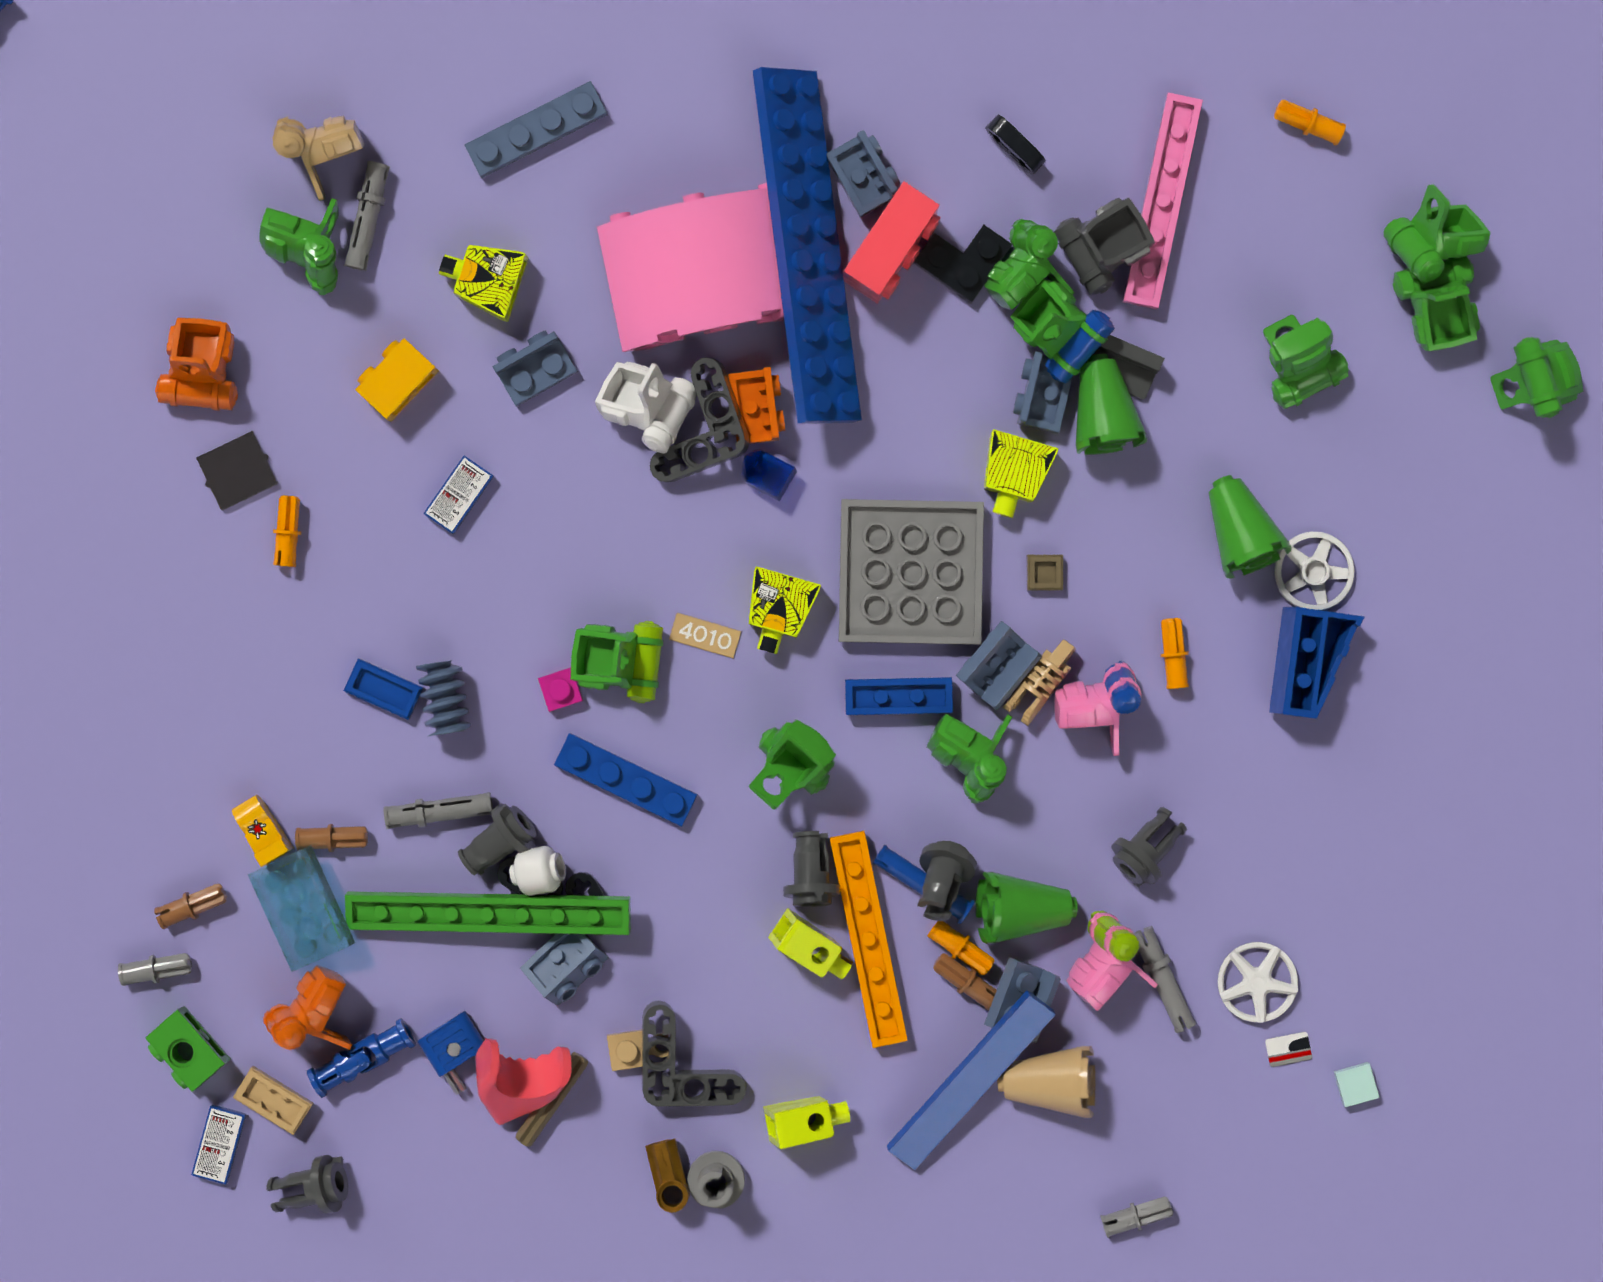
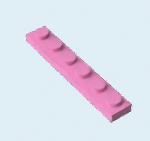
(1164, 197)

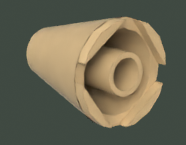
(1053, 1081)

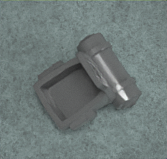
(1105, 242)

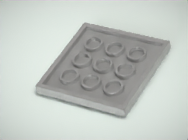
(911, 571)

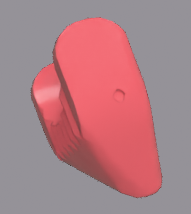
(519, 1086)

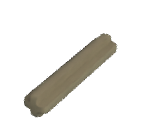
(538, 1119)

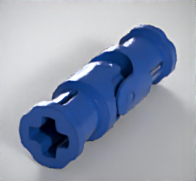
(358, 1059)

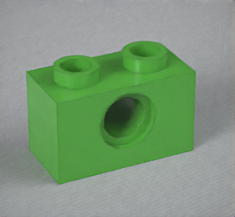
(207, 1054)

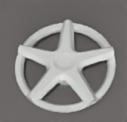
(1315, 571)
(1258, 982)

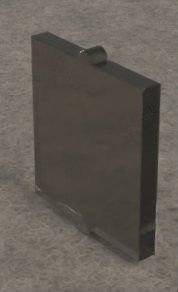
(237, 470)

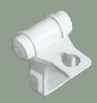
(647, 401)

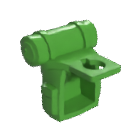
(1436, 235)
(304, 243)
(1027, 265)
(1441, 306)
(1303, 360)
(1545, 374)
(971, 754)
(795, 756)

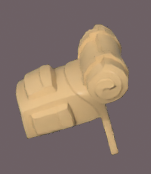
(317, 144)

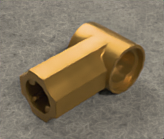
(667, 1171)

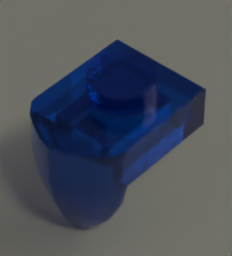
(767, 473)

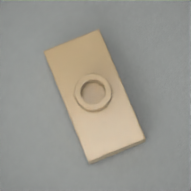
(273, 1100)

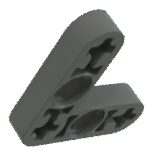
(718, 427)
(677, 1079)

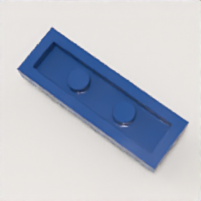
(898, 696)

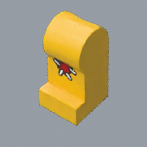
(261, 830)

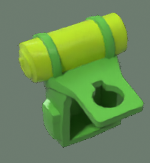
(618, 659)

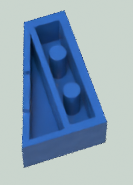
(1308, 658)

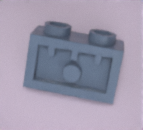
(534, 367)
(563, 965)
(1014, 982)

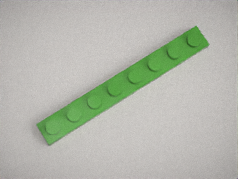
(488, 913)

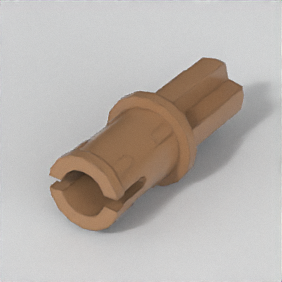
(331, 837)
(190, 905)
(965, 980)

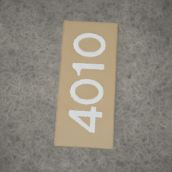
(705, 635)

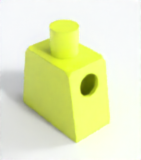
(789, 1125)

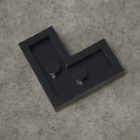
(965, 271)

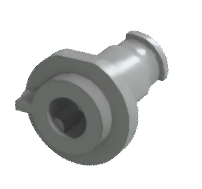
(712, 1166)

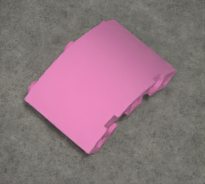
(692, 268)

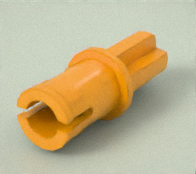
(1309, 121)
(287, 531)
(1174, 653)
(961, 947)

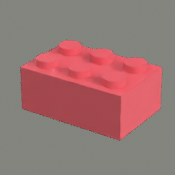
(892, 243)

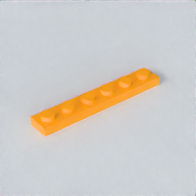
(868, 939)

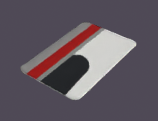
(1288, 1049)

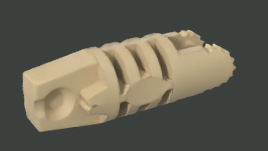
(1042, 680)

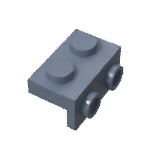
(863, 173)
(1043, 399)
(998, 665)

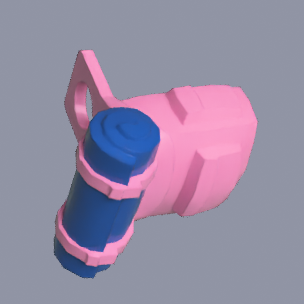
(1100, 703)

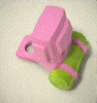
(1107, 962)

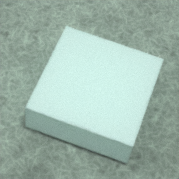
(1356, 1084)

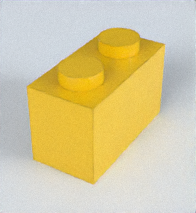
(395, 379)

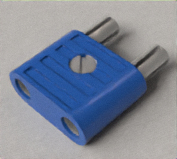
(451, 1046)

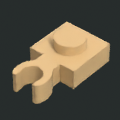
(626, 1049)

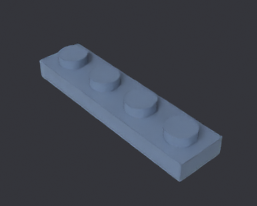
(536, 129)

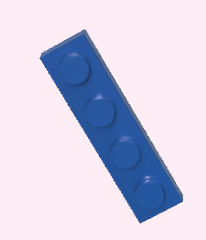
(625, 779)

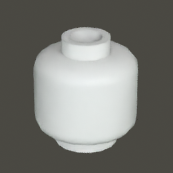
(538, 870)

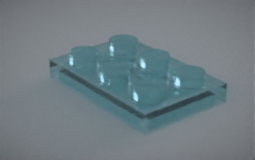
(301, 908)

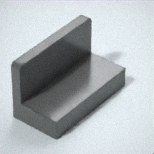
(1135, 364)

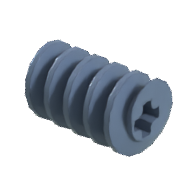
(443, 697)

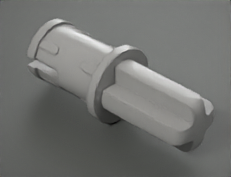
(154, 969)
(1136, 1216)

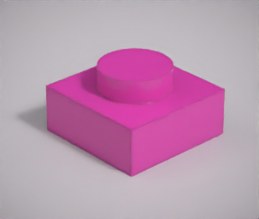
(560, 690)

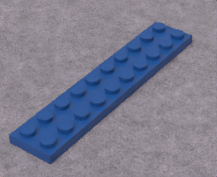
(807, 246)

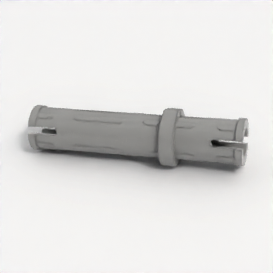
(369, 206)
(440, 810)
(1158, 966)

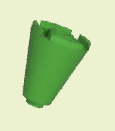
(1105, 409)
(1243, 528)
(1020, 907)

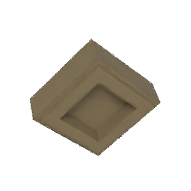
(1044, 572)

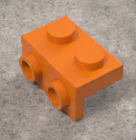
(756, 402)

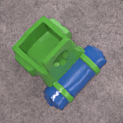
(1060, 329)

